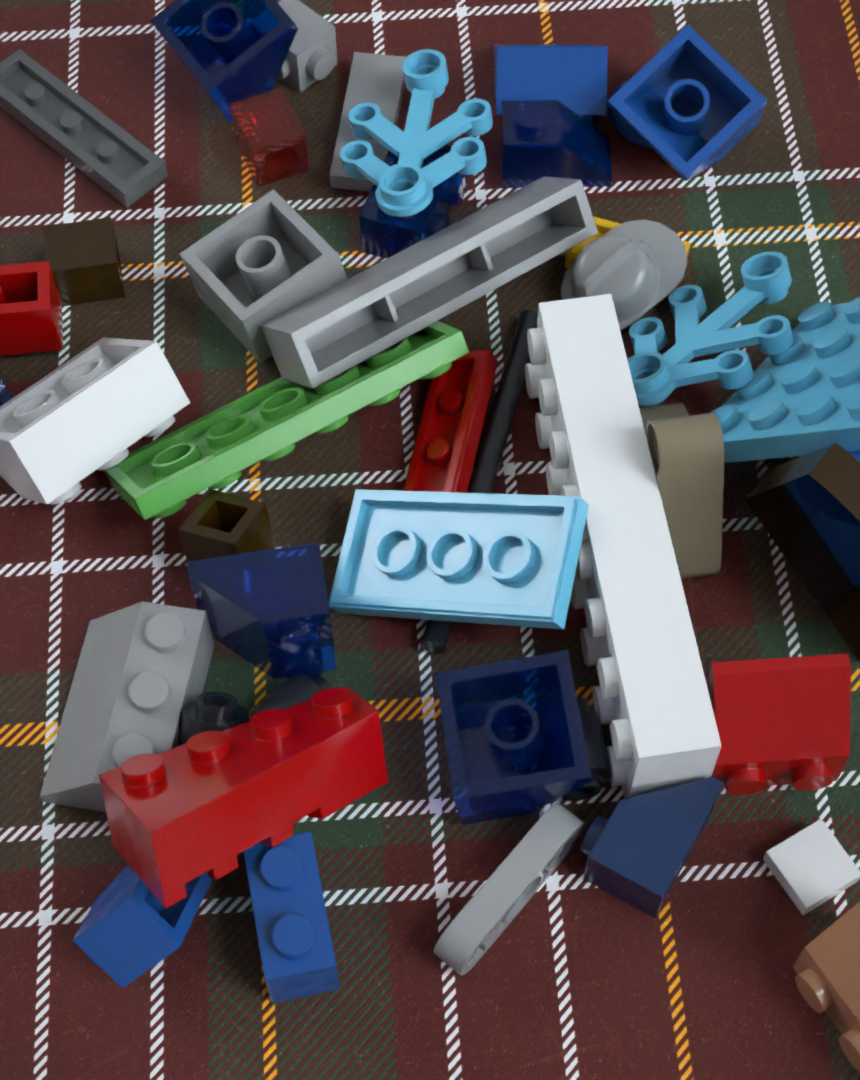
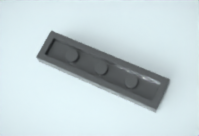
(78, 130)

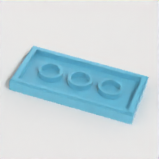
(460, 557)

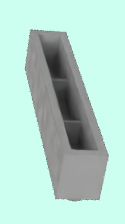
(428, 280)

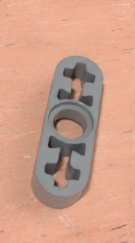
(509, 889)

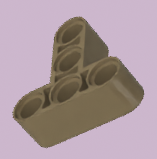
(690, 479)

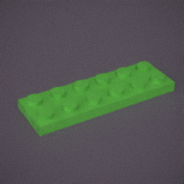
(270, 421)

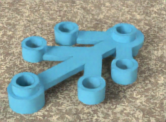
(406, 185)
(657, 375)

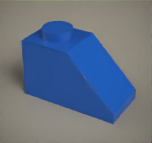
(132, 930)

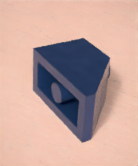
(648, 842)

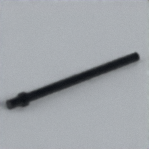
(492, 445)

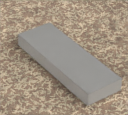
(372, 80)

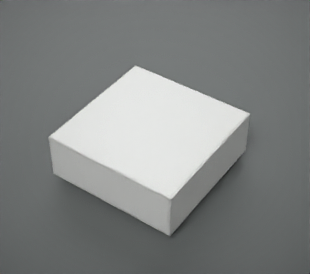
(812, 866)

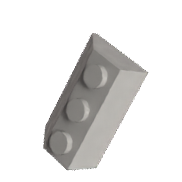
(126, 696)

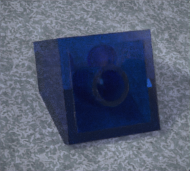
(228, 45)
(269, 608)
(512, 735)

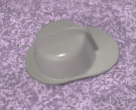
(631, 262)

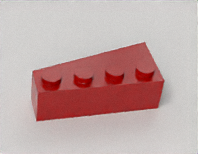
(241, 787)

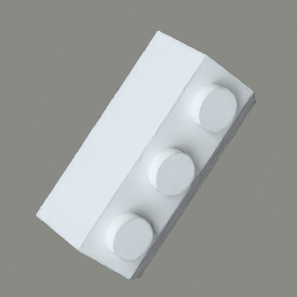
(86, 417)

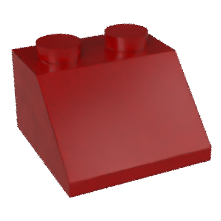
(781, 721)

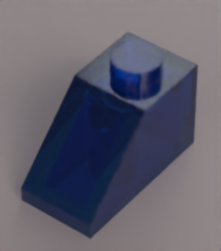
(551, 142)

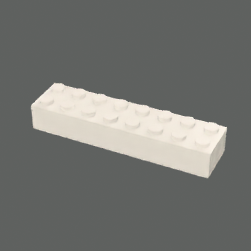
(626, 562)

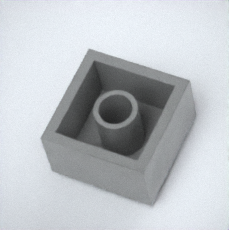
(261, 268)

